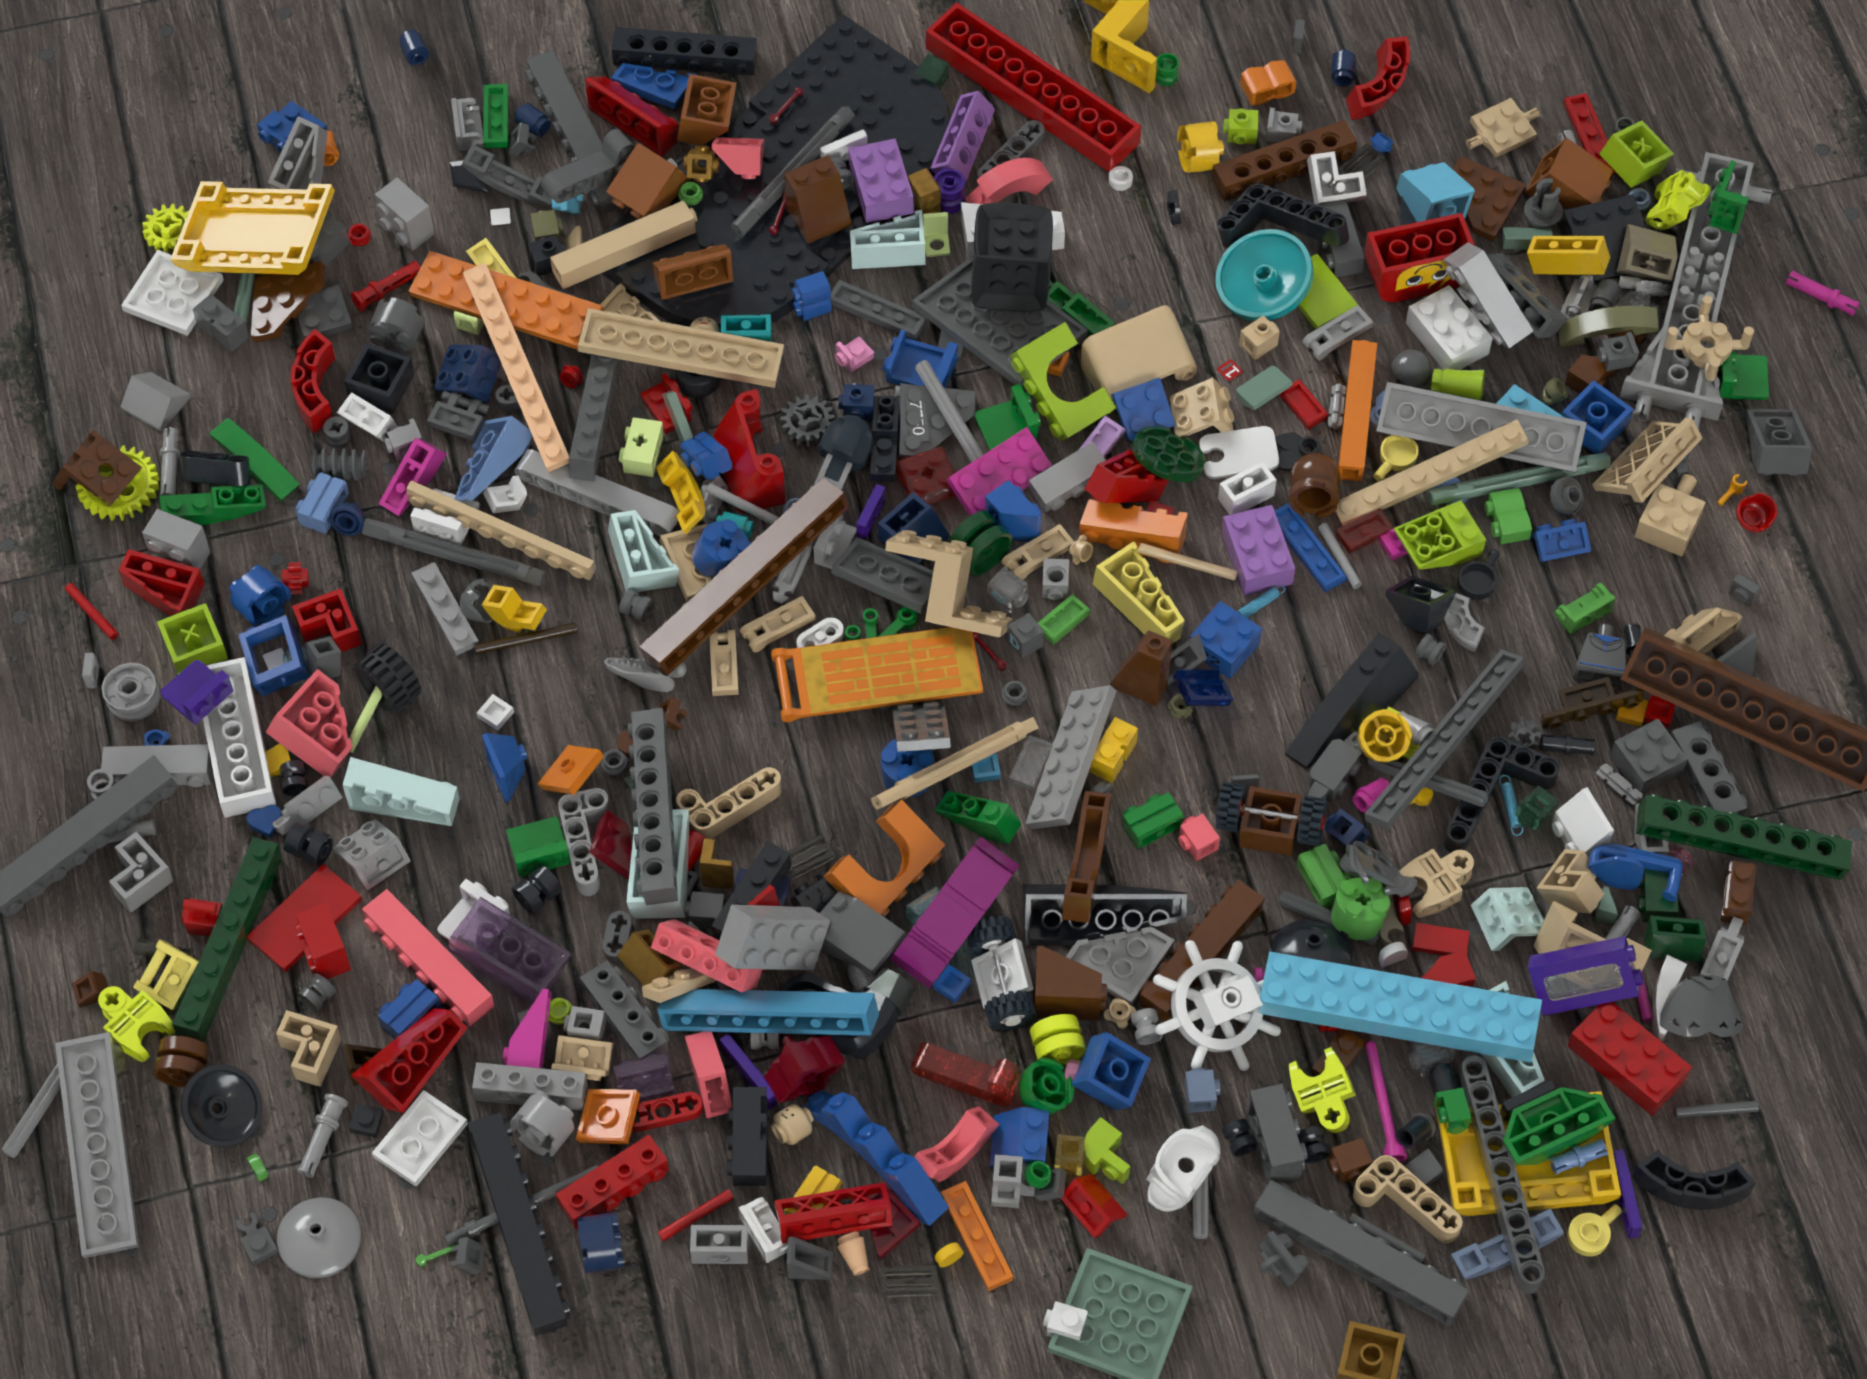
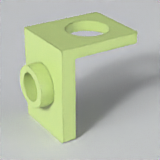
(936, 228)

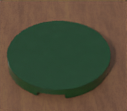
(1168, 454)

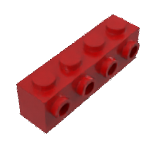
(613, 1181)

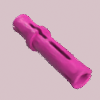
(1831, 297)

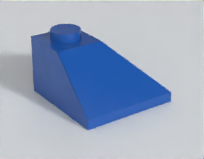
(505, 761)

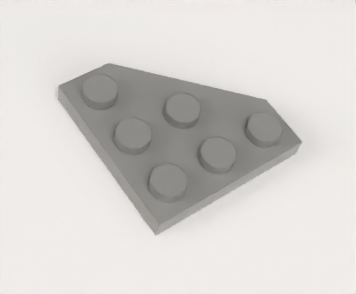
(1124, 959)

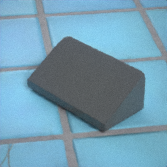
(1186, 656)

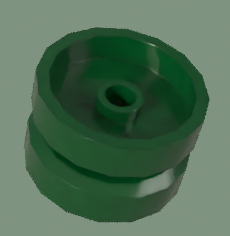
(987, 539)

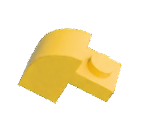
(511, 611)

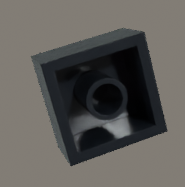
(380, 377)

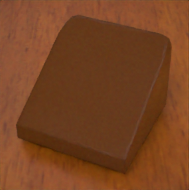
(89, 988)

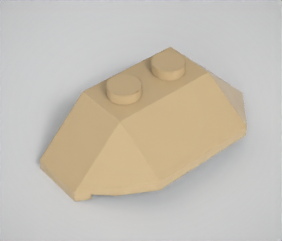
(1706, 629)

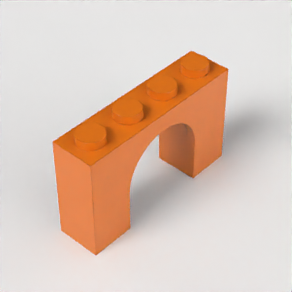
(917, 848)

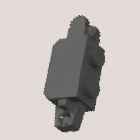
(1334, 768)

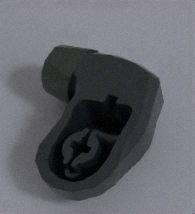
(891, 995)

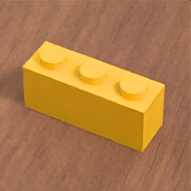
(1568, 255)

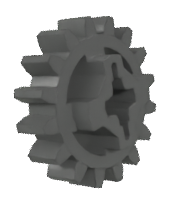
(807, 419)

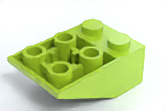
(1442, 537)

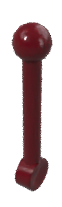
(774, 118)
(774, 228)
(1001, 664)

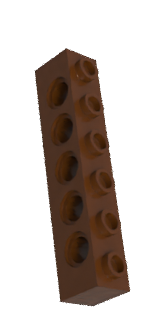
(1282, 159)

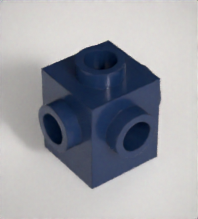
(857, 401)

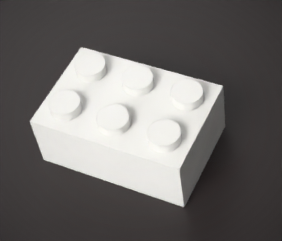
(1448, 329)

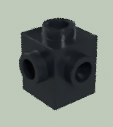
(541, 252)

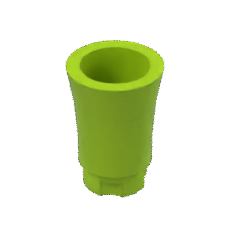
(1459, 382)

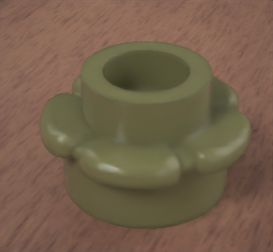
(1174, 704)

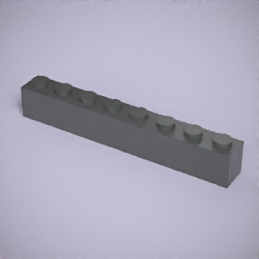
(567, 116)
(83, 834)
(1360, 1252)

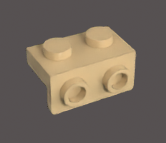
(583, 1056)

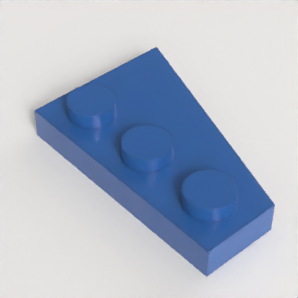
(656, 86)

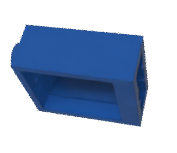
(282, 675)

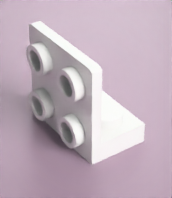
(438, 526)

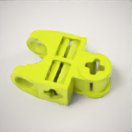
(1675, 199)
(132, 1019)
(1324, 1092)

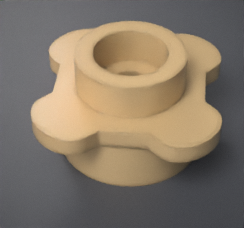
(1081, 550)
(1116, 1006)

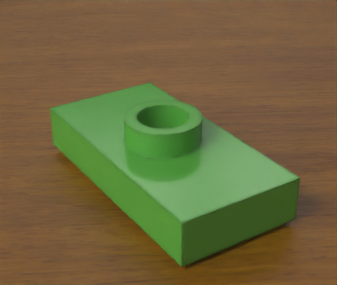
(1063, 618)

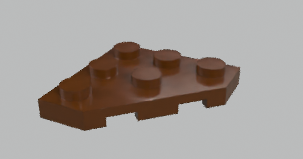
(1493, 197)
(281, 298)

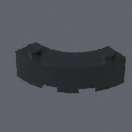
(1691, 1189)

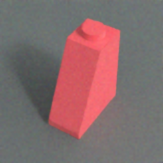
(709, 1073)

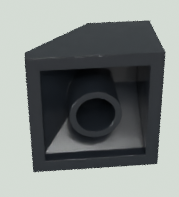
(1420, 603)

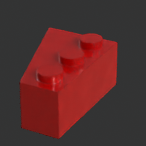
(1124, 480)
(161, 582)

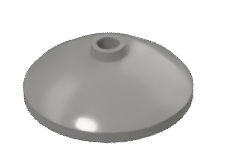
(324, 1252)

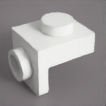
(506, 497)
(1065, 1320)

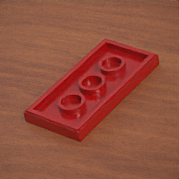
(277, 934)

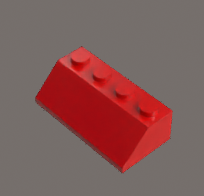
(631, 114)

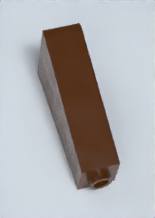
(1145, 669)

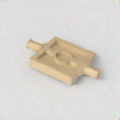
(1503, 128)

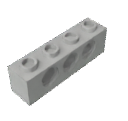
(516, 1084)

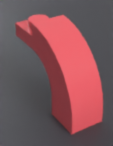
(1008, 178)
(958, 1146)

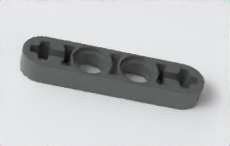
(1019, 137)

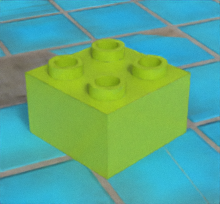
(1636, 154)
(192, 637)

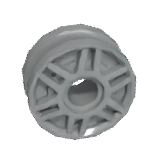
(126, 679)

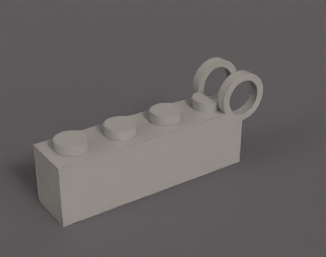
(185, 763)

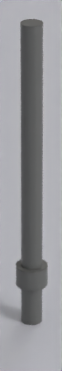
(472, 1228)

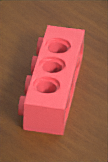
(698, 952)

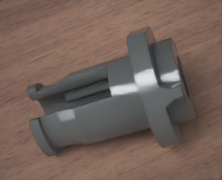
(1543, 208)

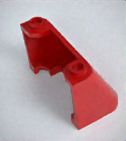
(752, 476)

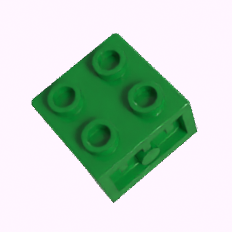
(1728, 207)
(1744, 377)
(538, 844)

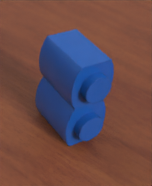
(812, 296)

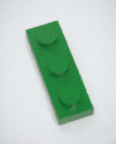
(496, 116)

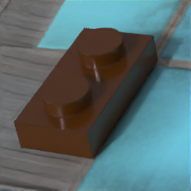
(1346, 1047)

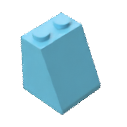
(1435, 192)

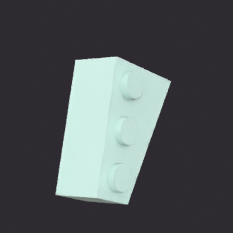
(889, 244)
(638, 555)

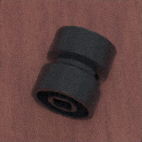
(311, 844)
(534, 891)

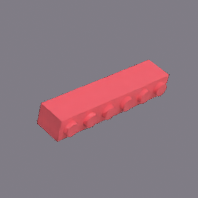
(427, 957)

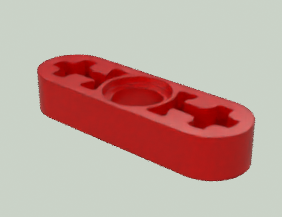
(673, 1118)

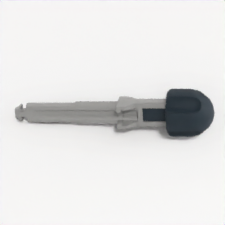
(845, 448)

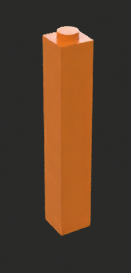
(1357, 410)

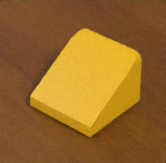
(276, 757)

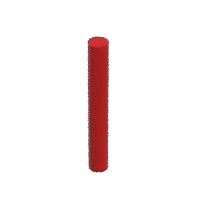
(91, 611)
(695, 1215)

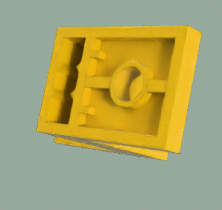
(1115, 39)

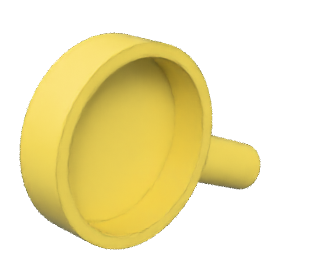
(1397, 455)
(1590, 1232)

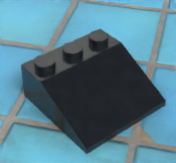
(1607, 220)

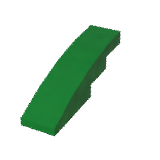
(1079, 308)
(263, 466)

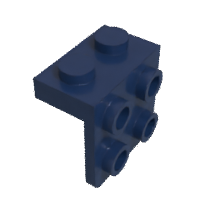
(469, 371)

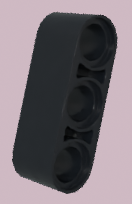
(215, 468)

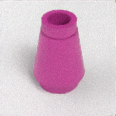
(1368, 794)

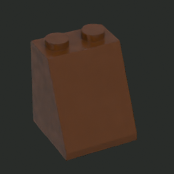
(816, 199)
(1067, 987)

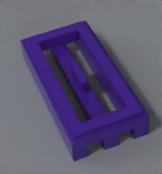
(870, 512)

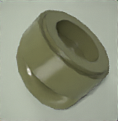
(1556, 391)

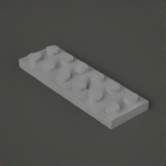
(1070, 757)

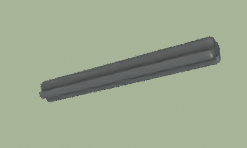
(1437, 783)

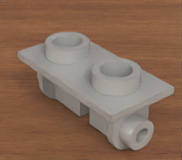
(1579, 297)
(711, 502)

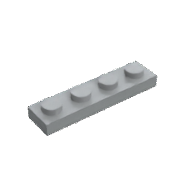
(445, 608)

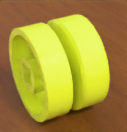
(1058, 1038)

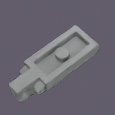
(308, 804)
(1724, 951)

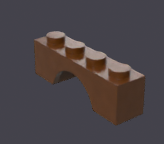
(1590, 368)

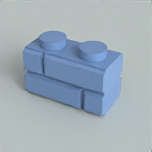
(321, 498)

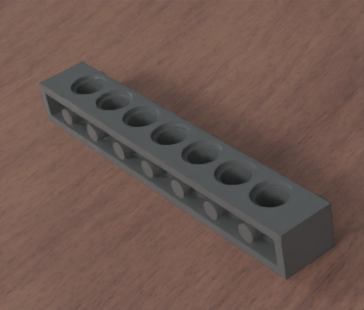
(663, 886)

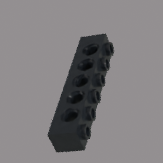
(685, 51)

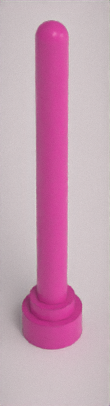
(1392, 1146)

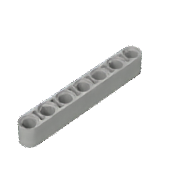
(598, 494)

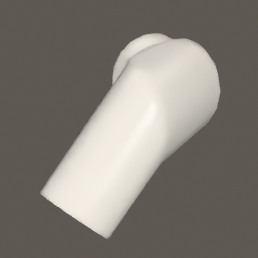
(1629, 282)

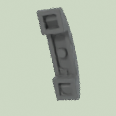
(504, 179)

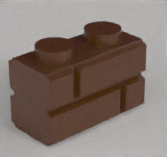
(1738, 891)

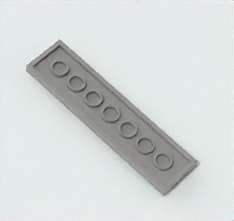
(1456, 420)
(97, 1145)

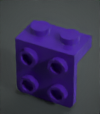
(197, 691)

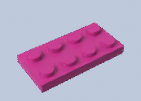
(1013, 460)

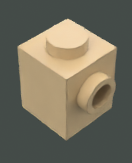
(1259, 337)

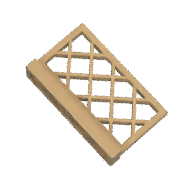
(1654, 468)

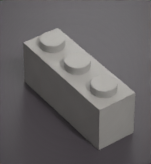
(1065, 478)

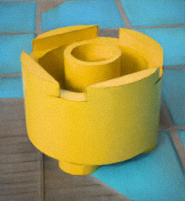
(1199, 146)

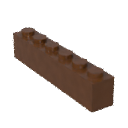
(1213, 939)

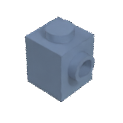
(1201, 1090)

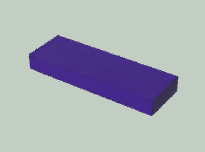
(746, 1067)
(1627, 1199)

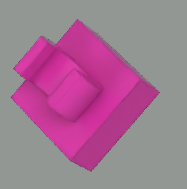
(1392, 545)

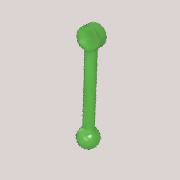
(421, 1259)

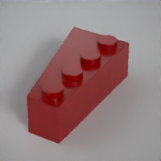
(409, 1061)

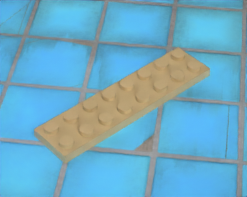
(681, 348)

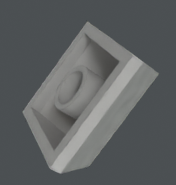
(153, 400)

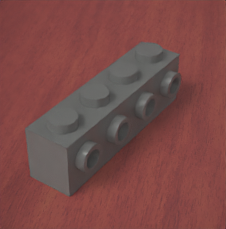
(623, 1012)

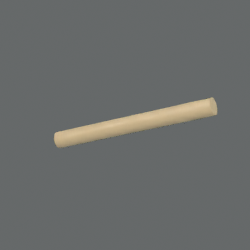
(1187, 561)

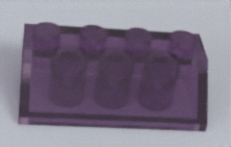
(508, 950)

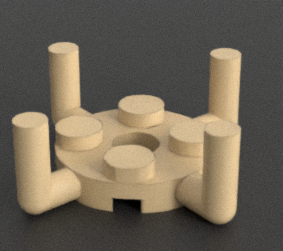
(1708, 331)

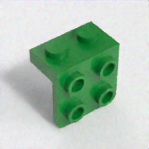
(1008, 418)

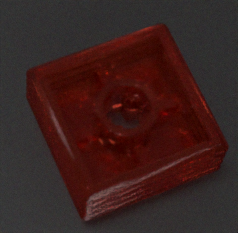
(916, 470)

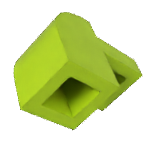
(1099, 1151)

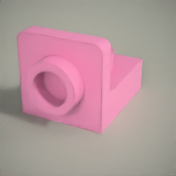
(853, 354)

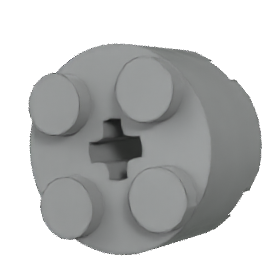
(543, 1124)

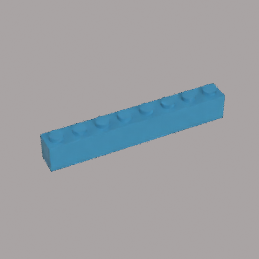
(771, 1012)

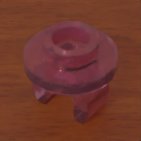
(1684, 856)

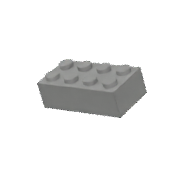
(1487, 295)
(772, 937)

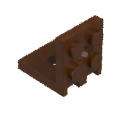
(85, 465)

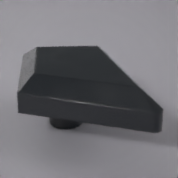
(464, 179)

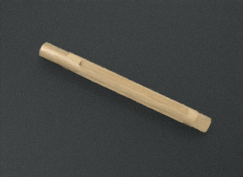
(955, 762)

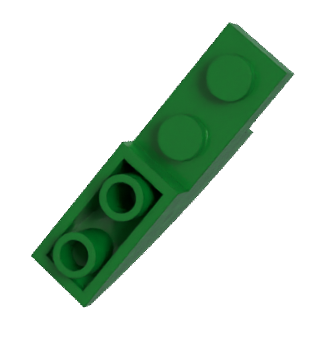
(218, 506)

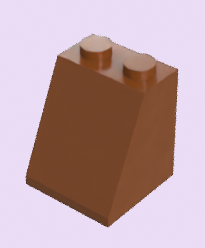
(1575, 172)
(646, 183)

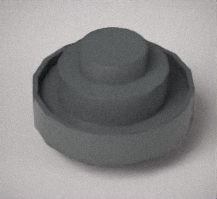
(1566, 496)

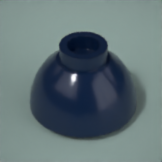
(347, 519)

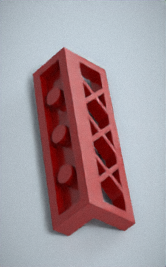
(834, 1217)

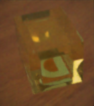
(1070, 1153)

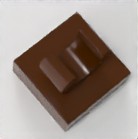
(671, 711)

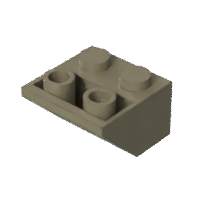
(1648, 255)

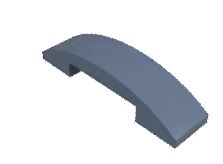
(1493, 1254)

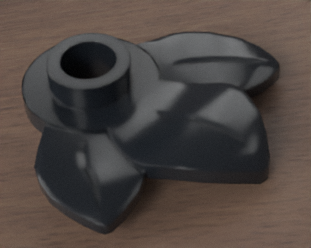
(1293, 448)

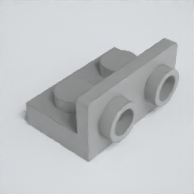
(833, 542)

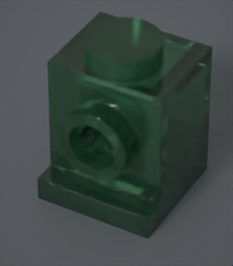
(1532, 813)

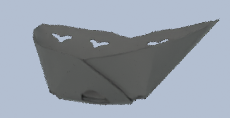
(1705, 1002)

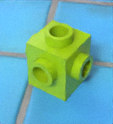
(1241, 126)

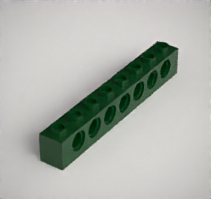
(1756, 847)

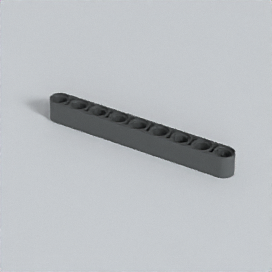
(1498, 1185)

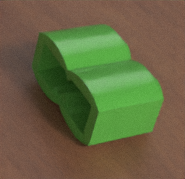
(1508, 515)

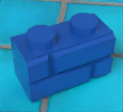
(705, 456)
(411, 1005)

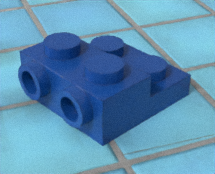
(278, 125)

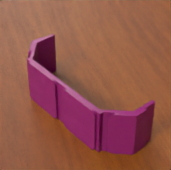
(954, 912)

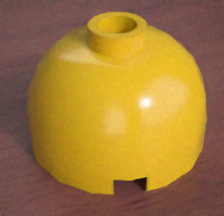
(1384, 736)

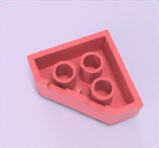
(314, 725)

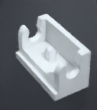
(366, 416)
(763, 1228)

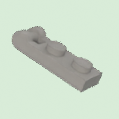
(1338, 332)

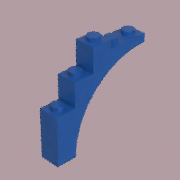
(874, 1143)

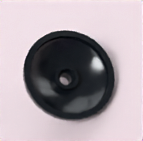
(1329, 943)
(238, 1105)

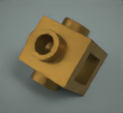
(695, 170)

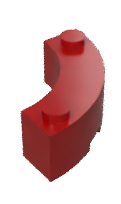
(1393, 62)
(310, 364)

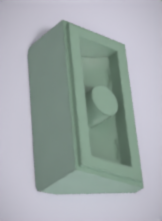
(1520, 238)
(1263, 388)

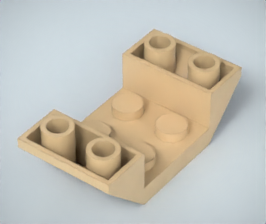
(1561, 933)

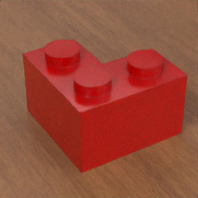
(328, 615)
(324, 946)

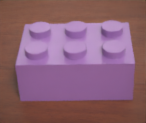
(880, 180)
(1258, 550)

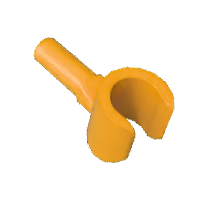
(1734, 488)

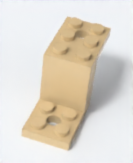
(949, 583)

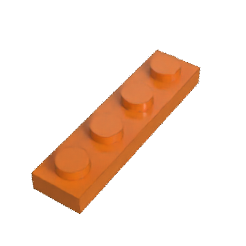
(977, 1236)

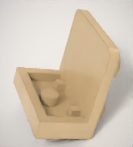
(1201, 407)

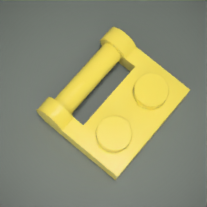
(174, 978)

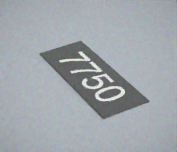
(922, 429)

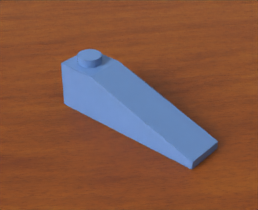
(496, 448)

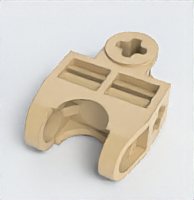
(1439, 879)

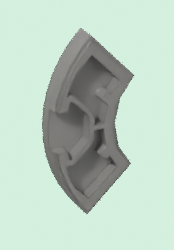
(1462, 625)

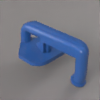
(1626, 867)

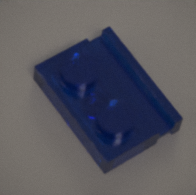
(1203, 688)

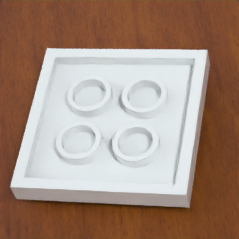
(169, 293)

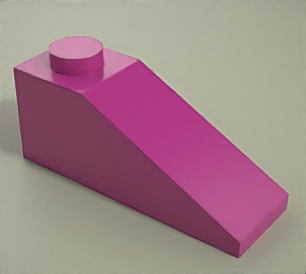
(418, 466)
(529, 1039)

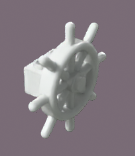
(1233, 999)

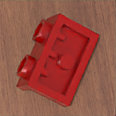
(656, 405)

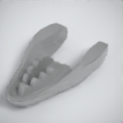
(644, 674)

